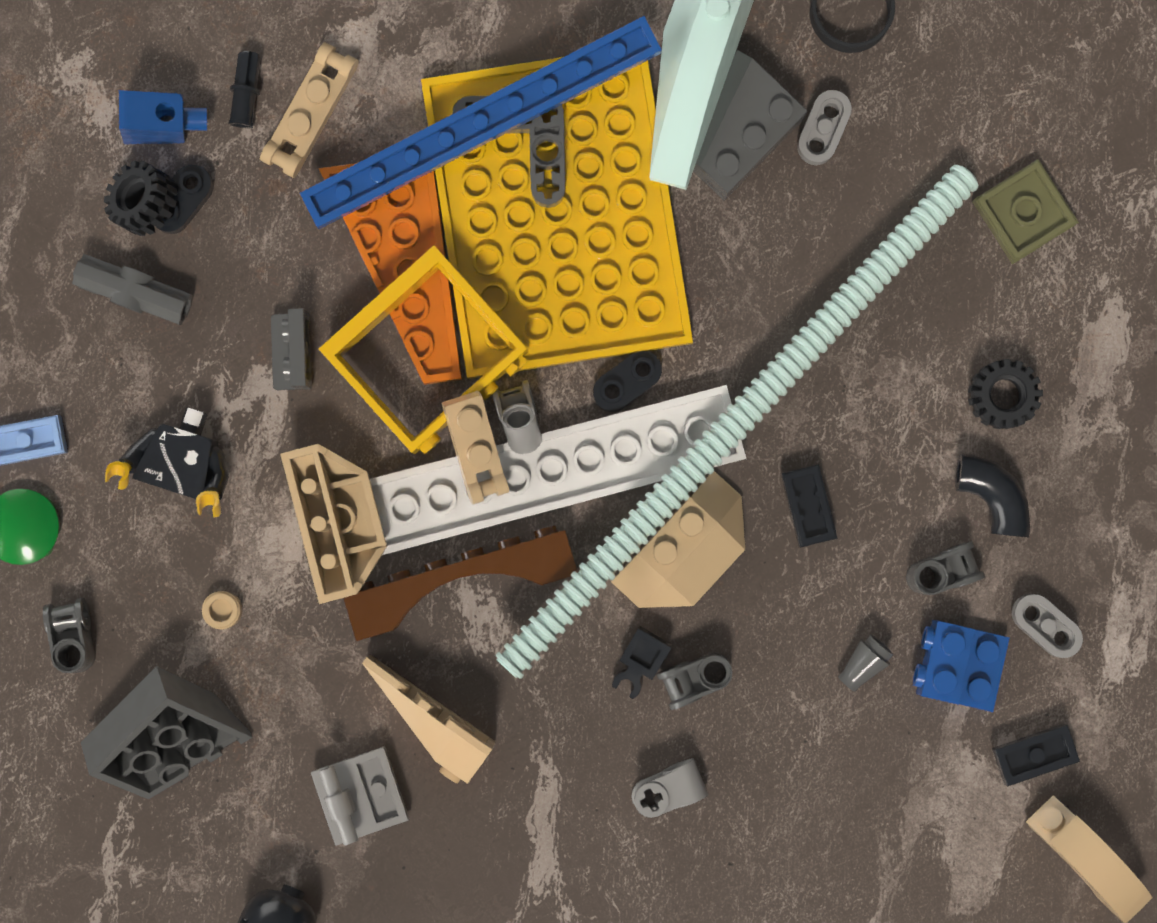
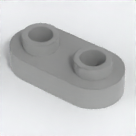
(824, 129)
(1046, 624)

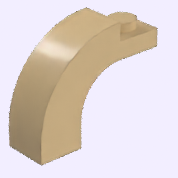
(1091, 859)

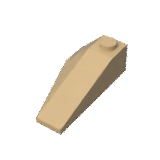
(445, 735)

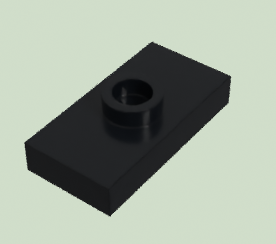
(808, 506)

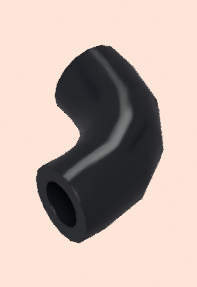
(1000, 492)

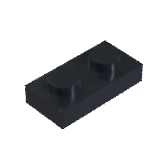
(1035, 755)

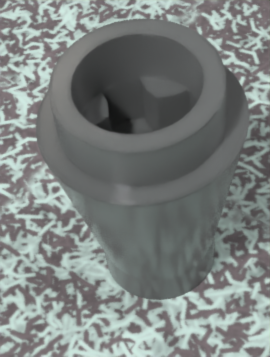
(866, 661)

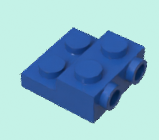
(960, 665)

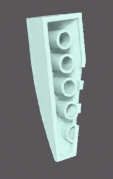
(693, 70)

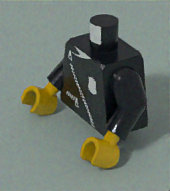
(177, 462)

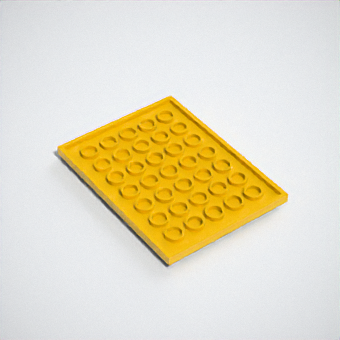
(570, 277)

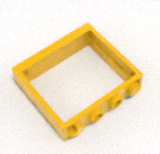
(381, 307)

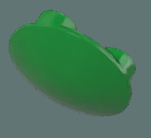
(26, 526)

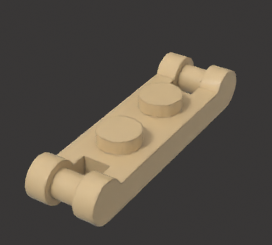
(309, 110)

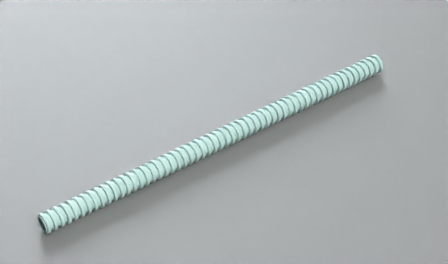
(739, 418)

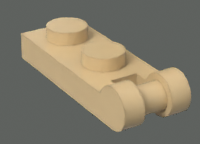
(474, 446)

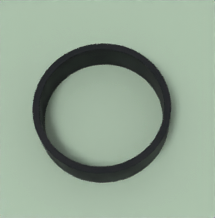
(847, 47)

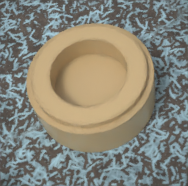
(222, 610)

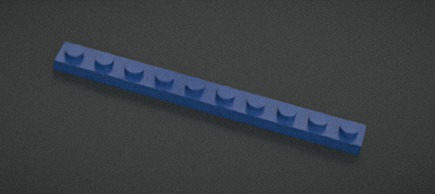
(481, 122)

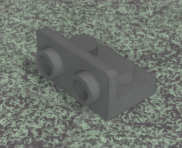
(291, 350)

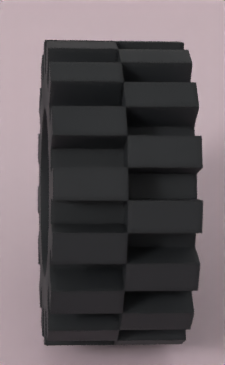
(127, 191)
(1026, 386)

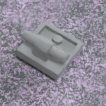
(360, 796)

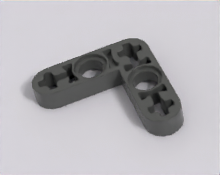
(539, 133)

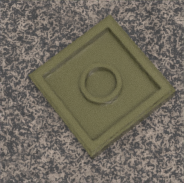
(1025, 211)

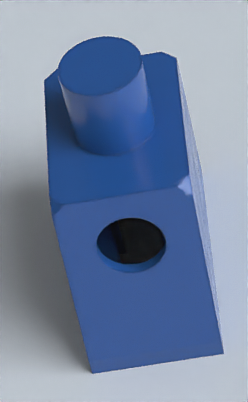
(142, 112)

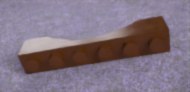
(384, 607)

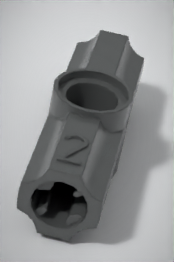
(132, 289)

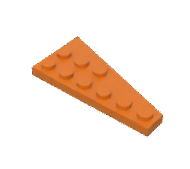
(390, 239)

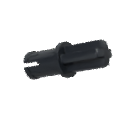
(245, 90)

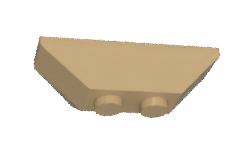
(334, 519)
(688, 550)

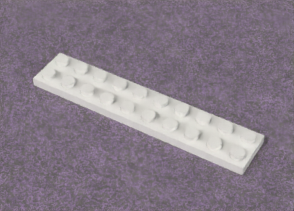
(563, 471)

